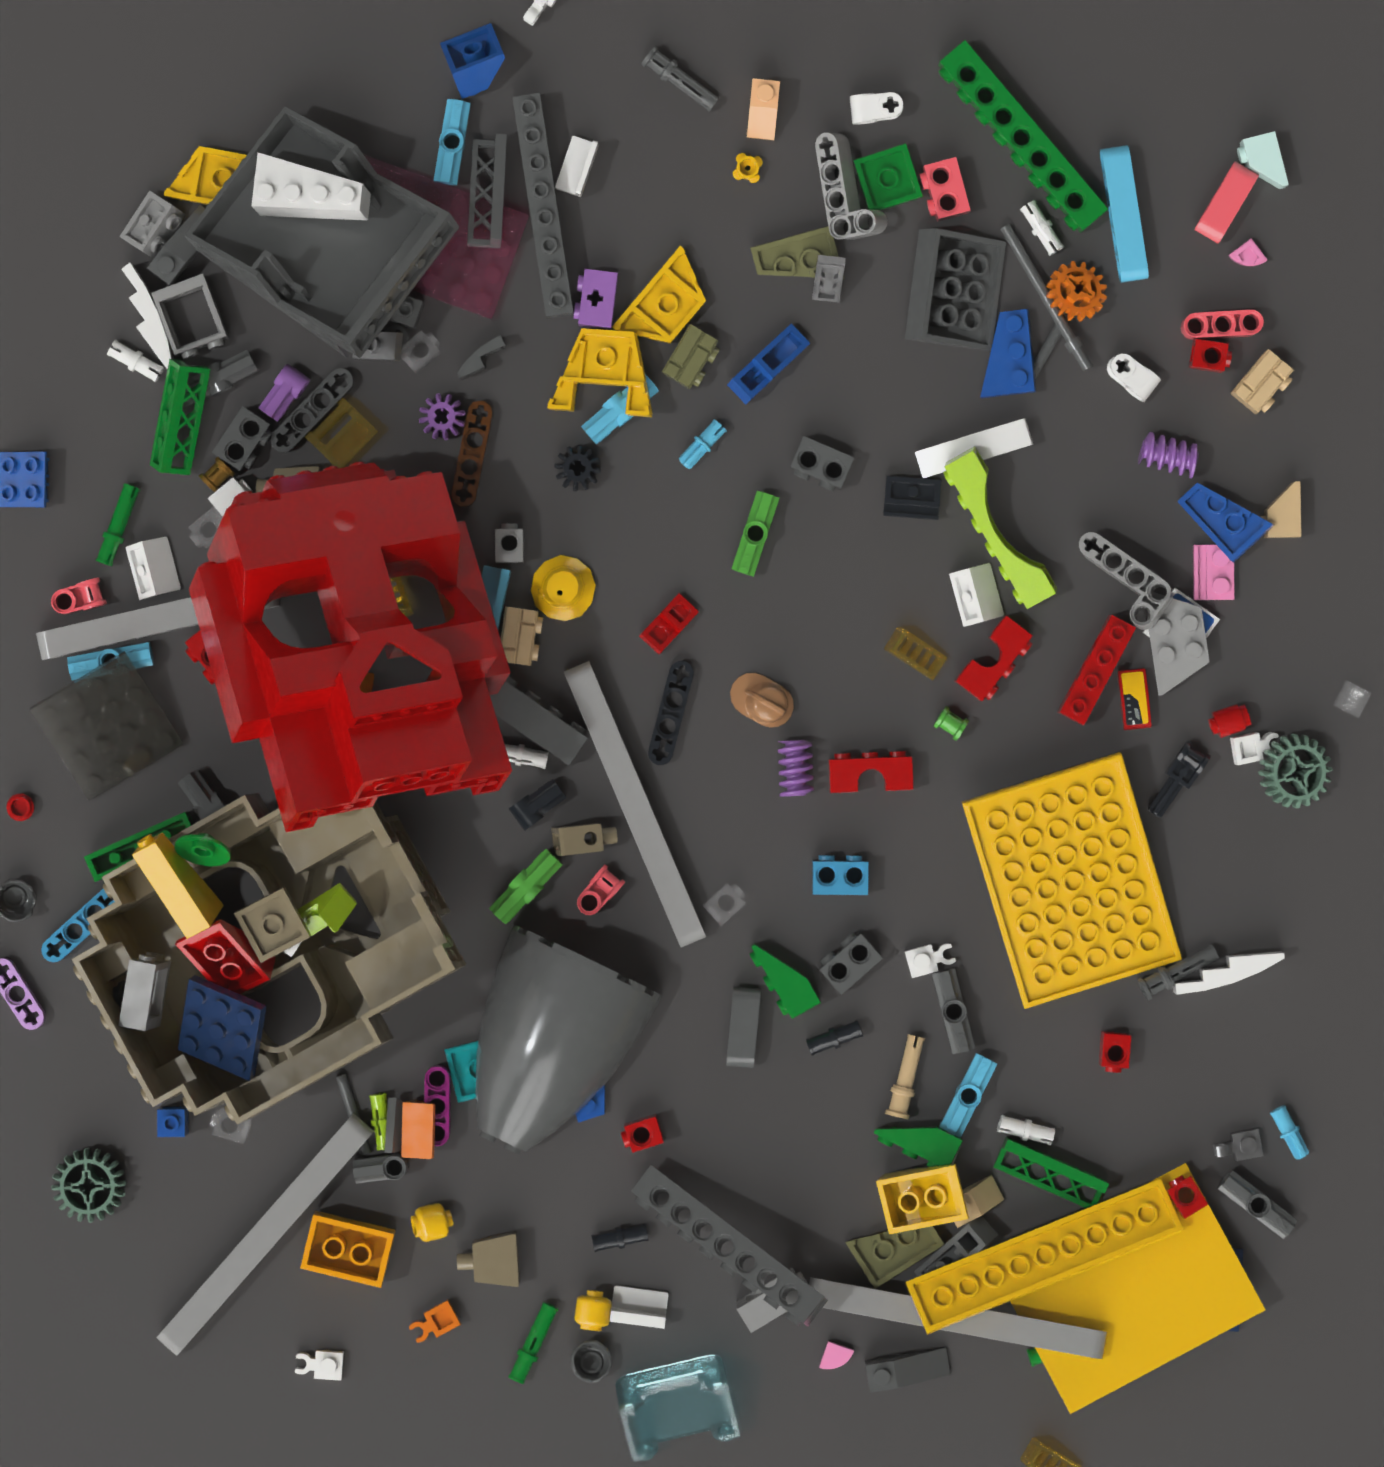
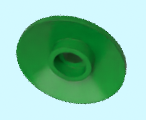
(202, 850)

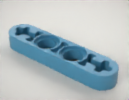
(78, 918)

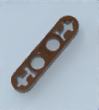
(469, 453)

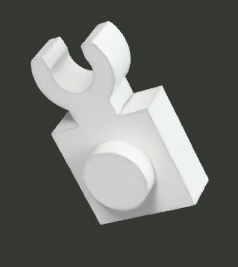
(536, 9)
(1250, 747)
(924, 959)
(325, 1364)

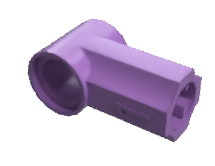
(288, 386)

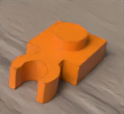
(438, 1319)

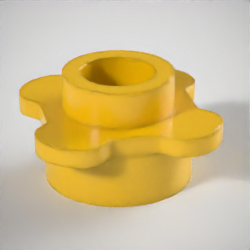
(743, 161)

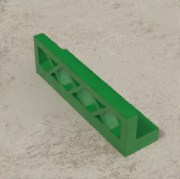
(170, 415)
(1056, 1165)

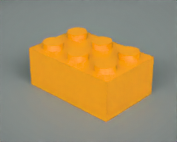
(348, 1249)

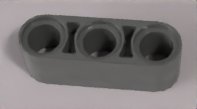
(743, 1027)

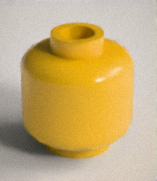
(431, 1222)
(592, 1311)

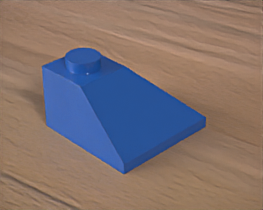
(473, 59)

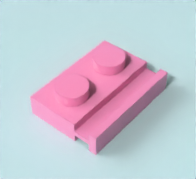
(1212, 574)

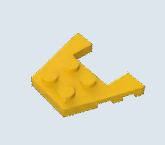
(605, 359)

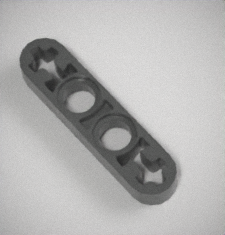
(315, 413)

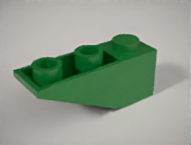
(791, 986)
(927, 1142)

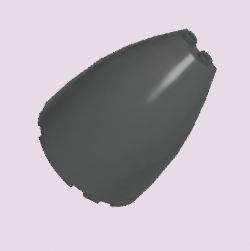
(550, 1038)

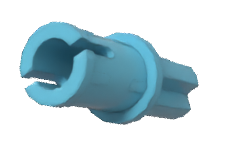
(702, 444)
(1289, 1132)

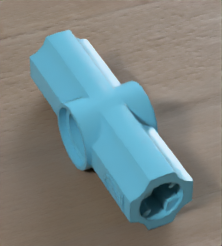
(454, 124)
(612, 414)
(139, 654)
(960, 1111)

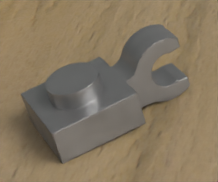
(1243, 1145)

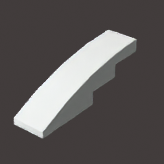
(152, 328)
(988, 443)
(1237, 968)

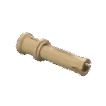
(903, 1089)

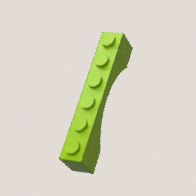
(1028, 576)

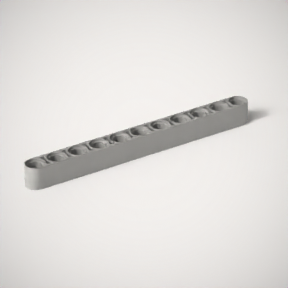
(634, 804)
(265, 1234)
(986, 1324)

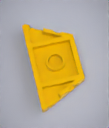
(204, 175)
(665, 302)

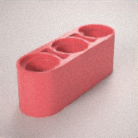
(1226, 202)
(1235, 321)

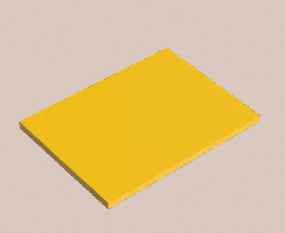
(1072, 880)
(1148, 1303)

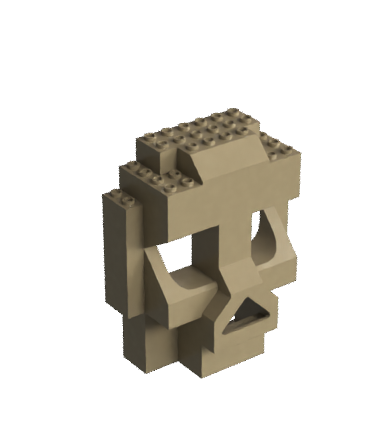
(351, 972)

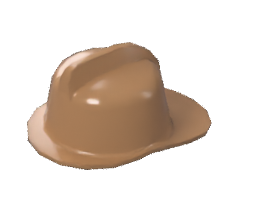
(762, 700)

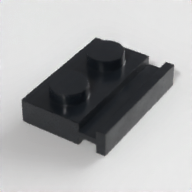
(912, 498)

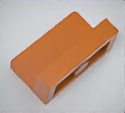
(418, 1129)

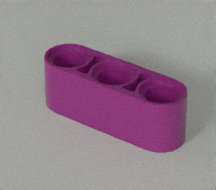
(443, 1092)

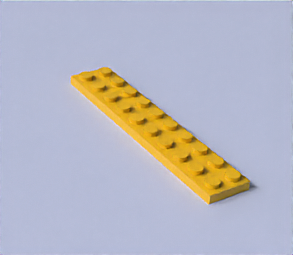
(1044, 1256)

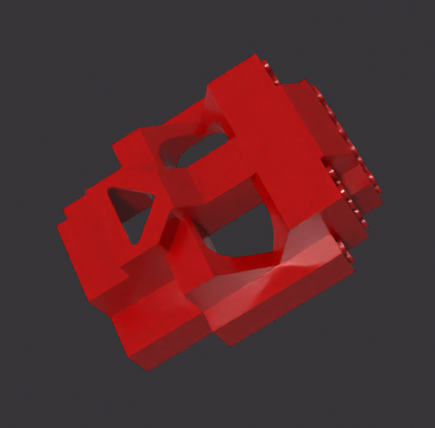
(319, 733)

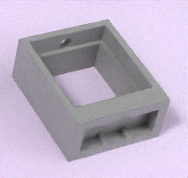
(179, 290)
(145, 992)
(758, 1312)

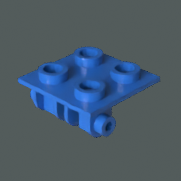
(23, 479)

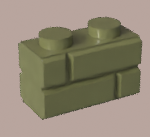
(690, 357)

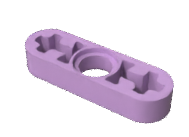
(21, 1015)

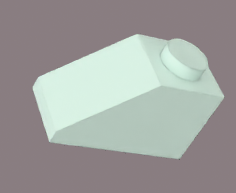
(1264, 158)

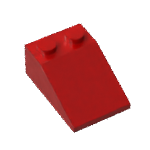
(226, 957)

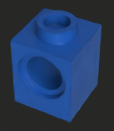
(172, 1121)

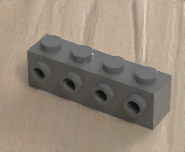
(538, 723)

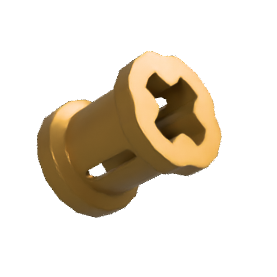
(216, 474)

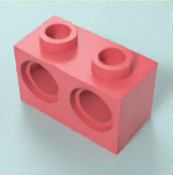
(952, 188)

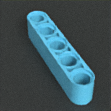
(1124, 213)

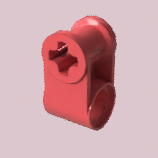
(80, 597)
(600, 889)

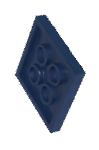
(222, 1027)

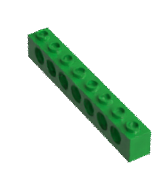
(966, 58)

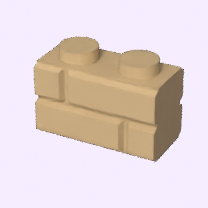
(1262, 382)
(519, 635)

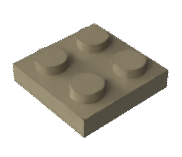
(272, 924)

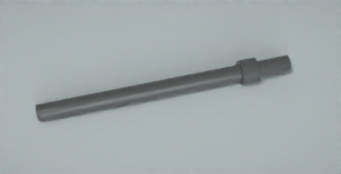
(1073, 343)

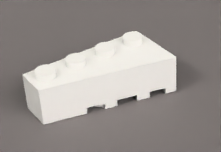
(304, 192)

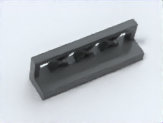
(497, 188)

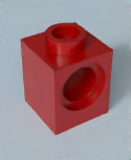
(1198, 361)
(1108, 1040)
(651, 1124)
(1195, 1205)

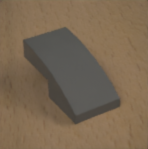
(474, 362)

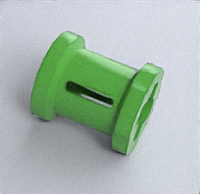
(951, 723)

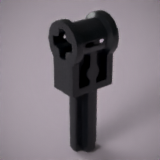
(1182, 773)

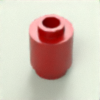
(1229, 720)

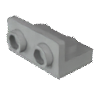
(152, 224)

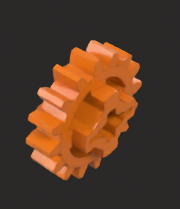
(1087, 284)

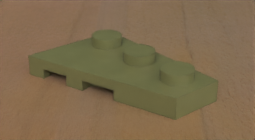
(794, 254)
(888, 1254)

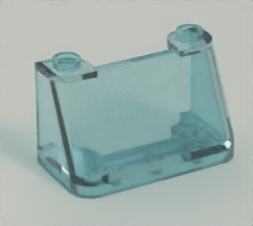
(675, 1404)

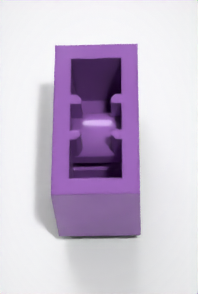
(602, 314)

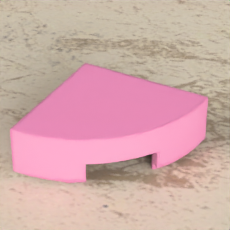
(1248, 255)
(835, 1355)

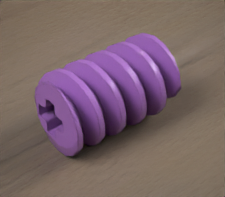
(1169, 454)
(795, 767)

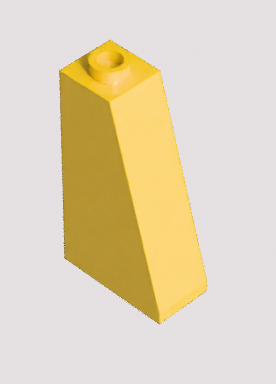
(177, 884)

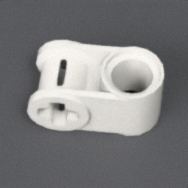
(869, 107)
(1136, 380)

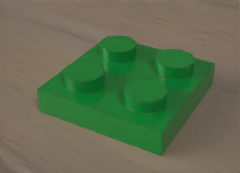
(888, 178)

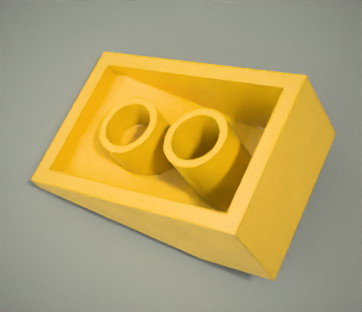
(921, 1198)

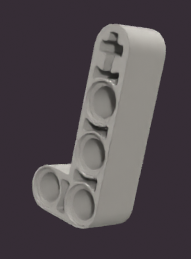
(844, 185)
(1123, 573)

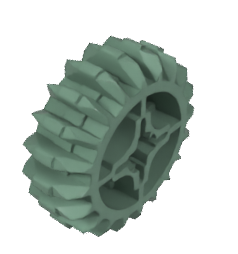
(1304, 790)
(89, 1196)

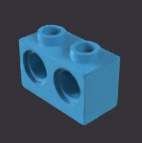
(839, 884)

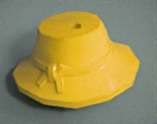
(572, 579)

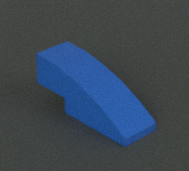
(768, 364)

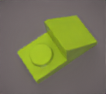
(328, 909)

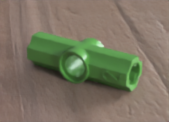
(748, 550)
(525, 886)

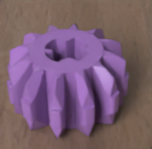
(432, 417)

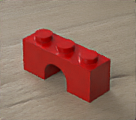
(1011, 641)
(895, 769)

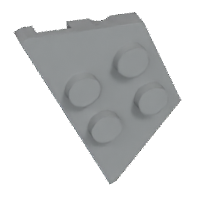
(1177, 643)

